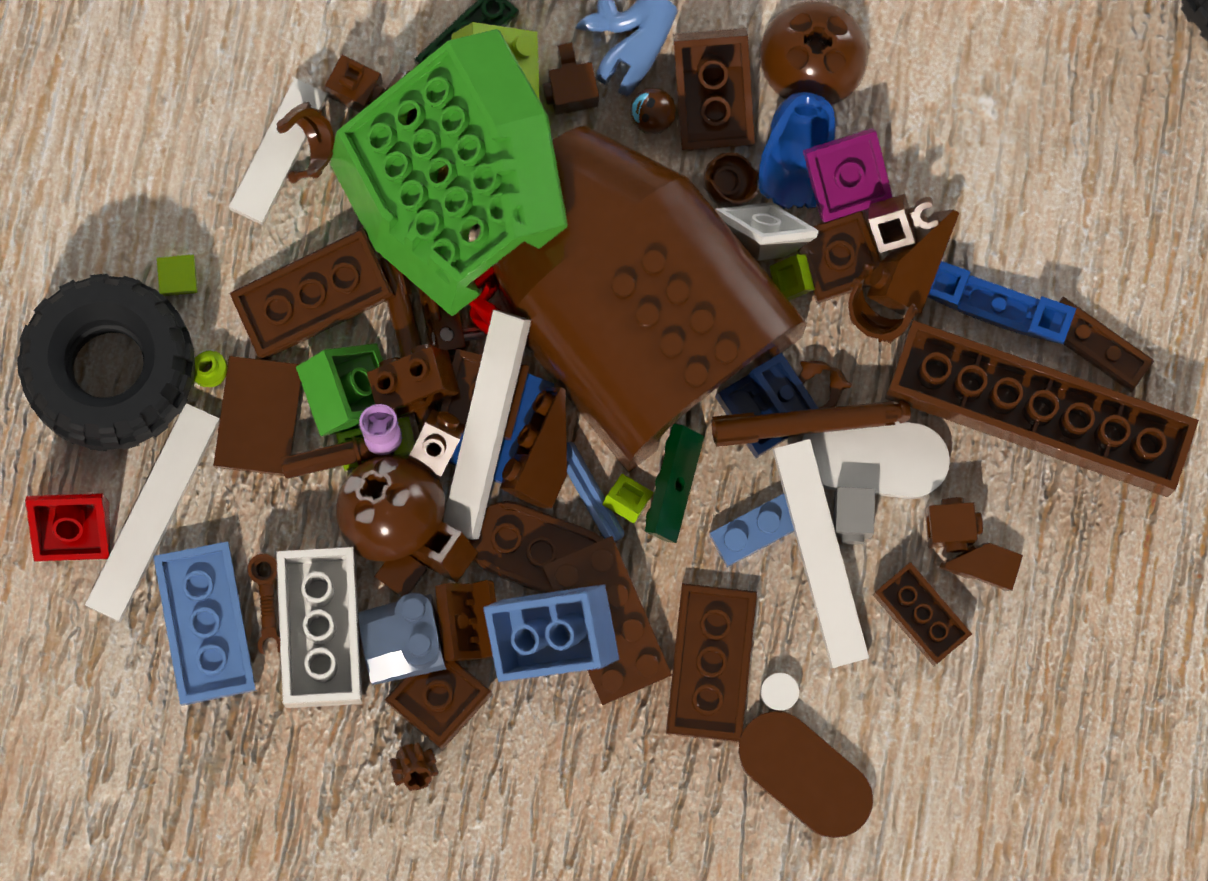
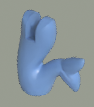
(640, 49)

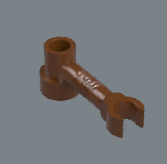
(266, 593)

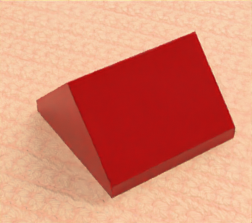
(69, 526)

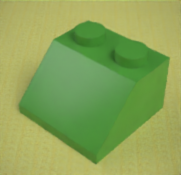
(339, 386)

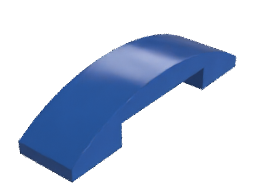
(1001, 306)

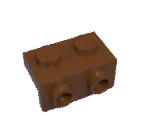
(463, 619)

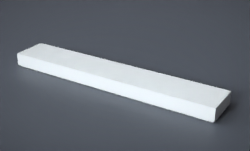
(486, 422)
(152, 512)
(820, 553)

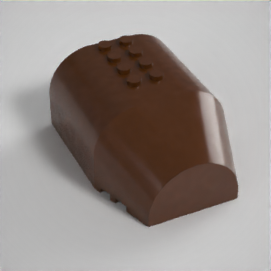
(640, 295)

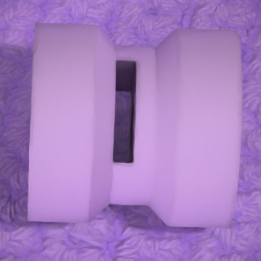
(383, 421)

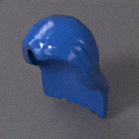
(797, 124)

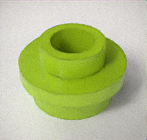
(216, 374)

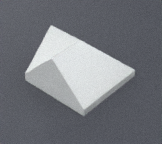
(767, 230)

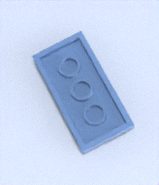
(204, 623)

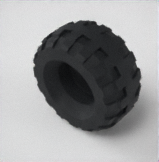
(82, 313)

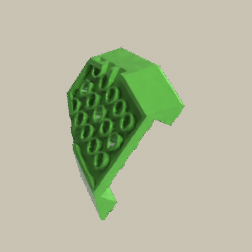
(499, 156)

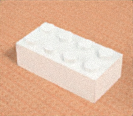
(319, 627)

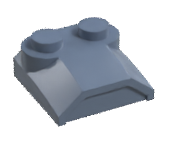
(401, 639)

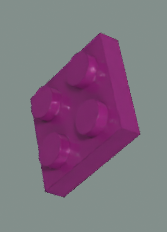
(847, 174)

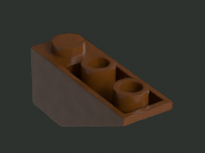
(541, 457)

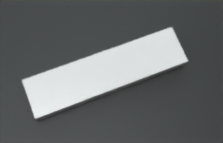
(275, 157)

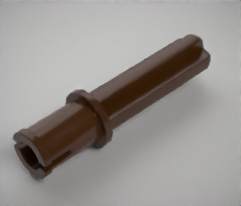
(326, 458)

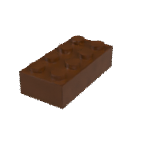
(922, 614)

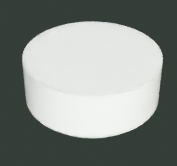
(779, 692)

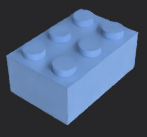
(551, 633)

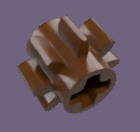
(413, 766)

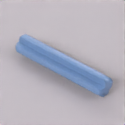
(591, 494)

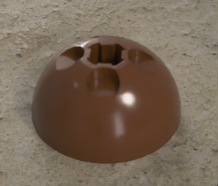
(811, 67)
(389, 508)

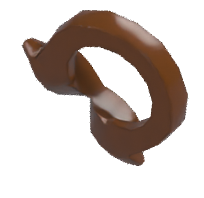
(837, 383)

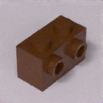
(414, 380)

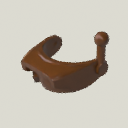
(319, 136)
(868, 320)

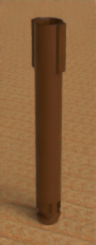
(404, 323)
(750, 428)

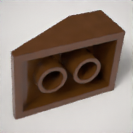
(714, 89)

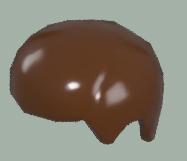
(731, 180)

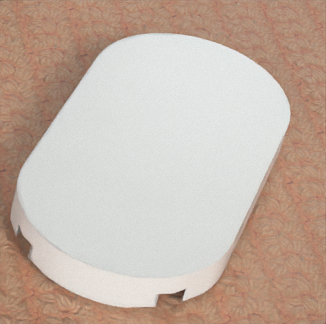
(892, 459)

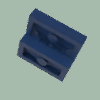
(767, 390)

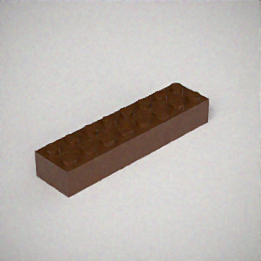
(1042, 409)

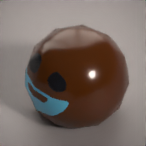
(653, 110)

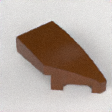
(987, 564)

